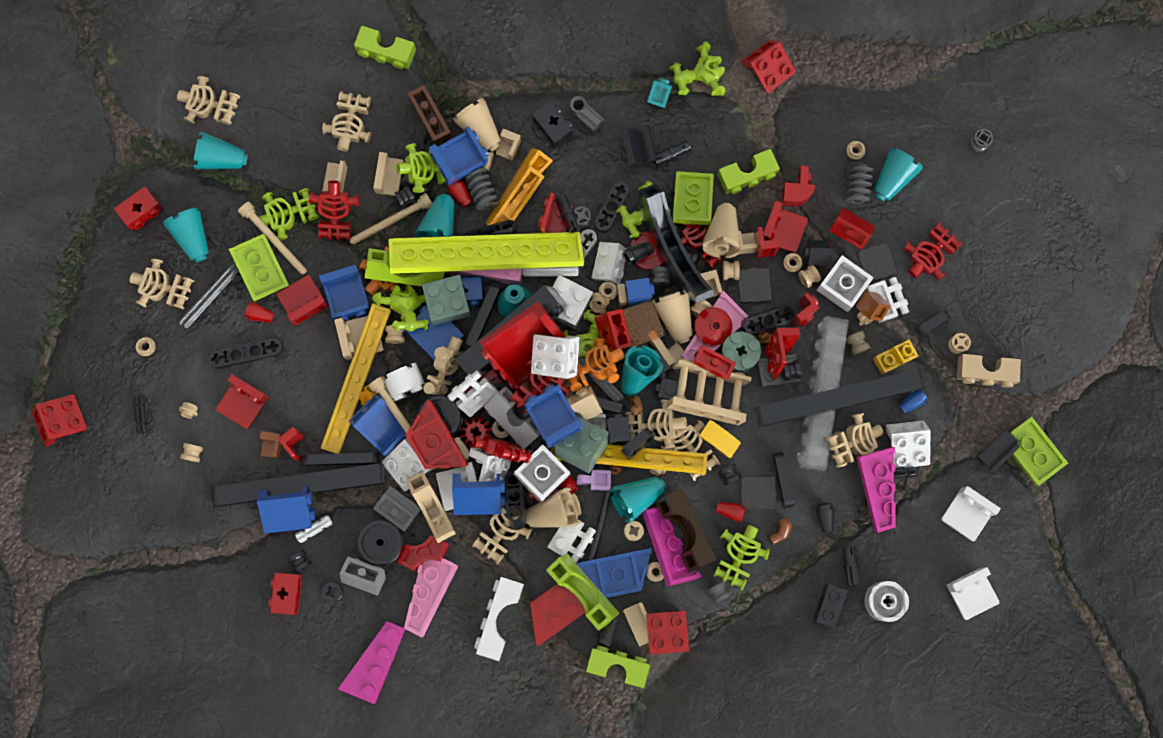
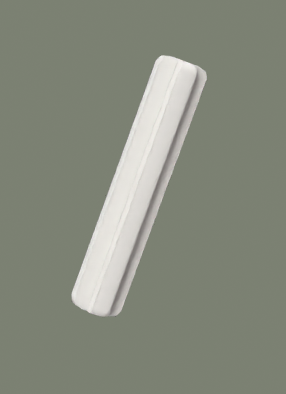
(551, 271)

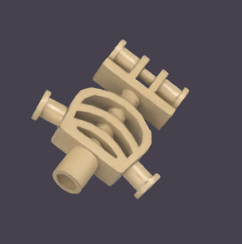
(197, 104)
(342, 129)
(149, 287)
(446, 365)
(668, 423)
(680, 433)
(858, 439)
(498, 536)

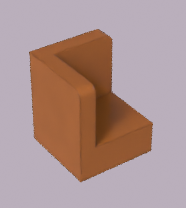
(873, 306)
(271, 446)

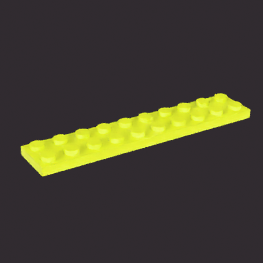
(485, 252)

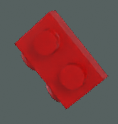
(810, 306)

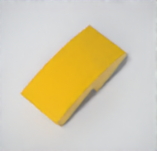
(895, 357)
(720, 439)

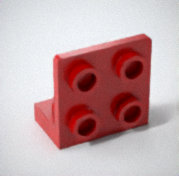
(770, 65)
(551, 220)
(785, 227)
(302, 300)
(777, 348)
(241, 402)
(58, 418)
(667, 632)

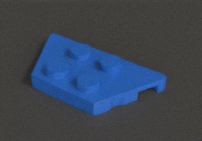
(618, 573)

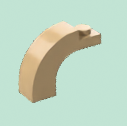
(430, 506)

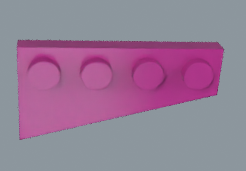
(878, 481)

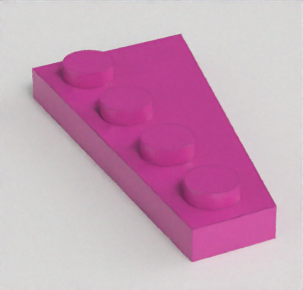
(667, 549)
(372, 668)

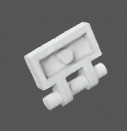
(884, 291)
(476, 397)
(565, 537)

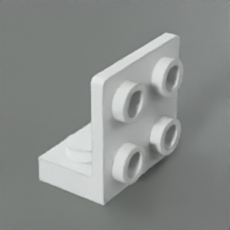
(555, 356)
(910, 443)
(403, 464)
(490, 466)
(445, 482)
(969, 513)
(973, 593)

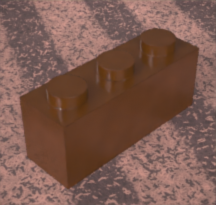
(429, 116)

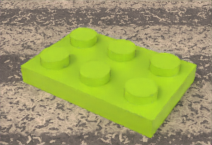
(693, 198)
(259, 267)
(1036, 453)

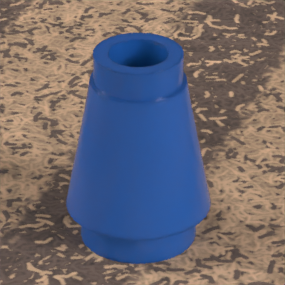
(913, 401)

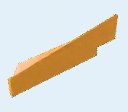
(521, 187)

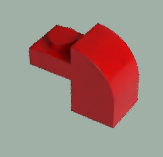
(798, 193)

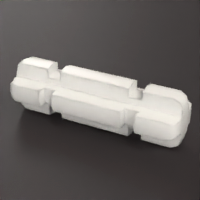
(316, 528)

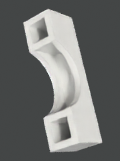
(491, 643)

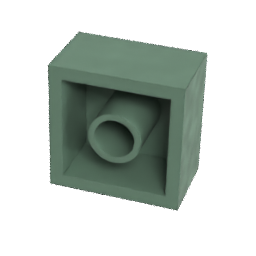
(446, 300)
(583, 447)

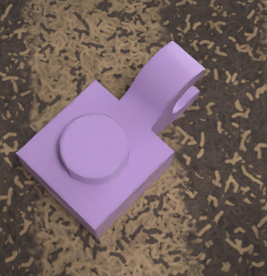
(599, 480)

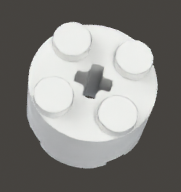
(403, 381)
(886, 590)

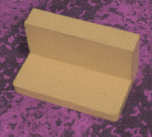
(335, 172)
(386, 178)
(670, 355)
(637, 620)

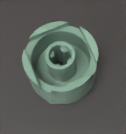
(750, 348)

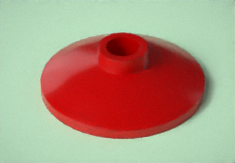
(704, 328)

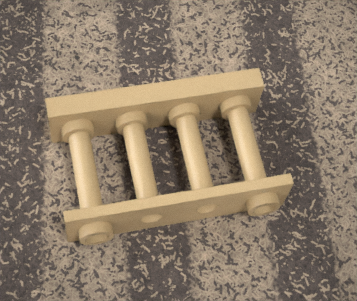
(697, 406)

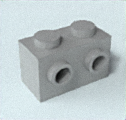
(362, 575)

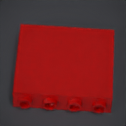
(512, 343)

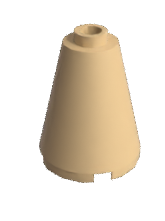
(479, 119)
(723, 233)
(676, 315)
(555, 511)

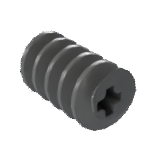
(858, 183)
(480, 190)

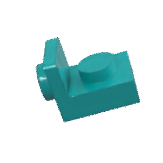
(660, 92)

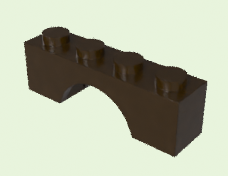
(677, 509)

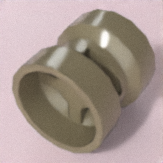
(858, 344)

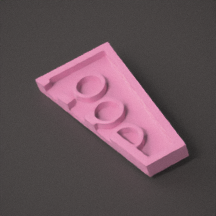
(733, 310)
(428, 592)

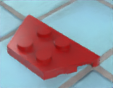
(434, 441)
(554, 612)

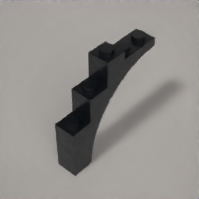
(670, 248)

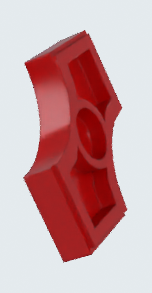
(415, 555)

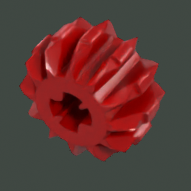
(470, 427)

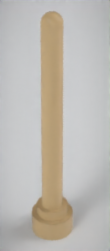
(423, 202)
(247, 210)
(379, 388)

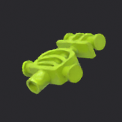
(419, 164)
(274, 219)
(748, 538)

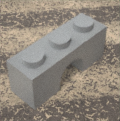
(502, 410)

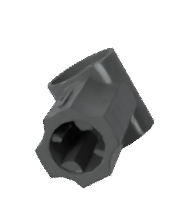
(586, 115)

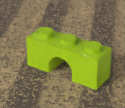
(398, 54)
(734, 179)
(635, 669)

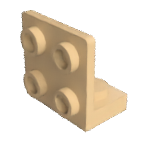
(349, 335)

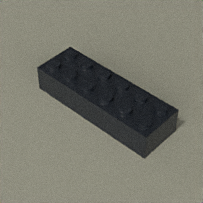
(550, 300)

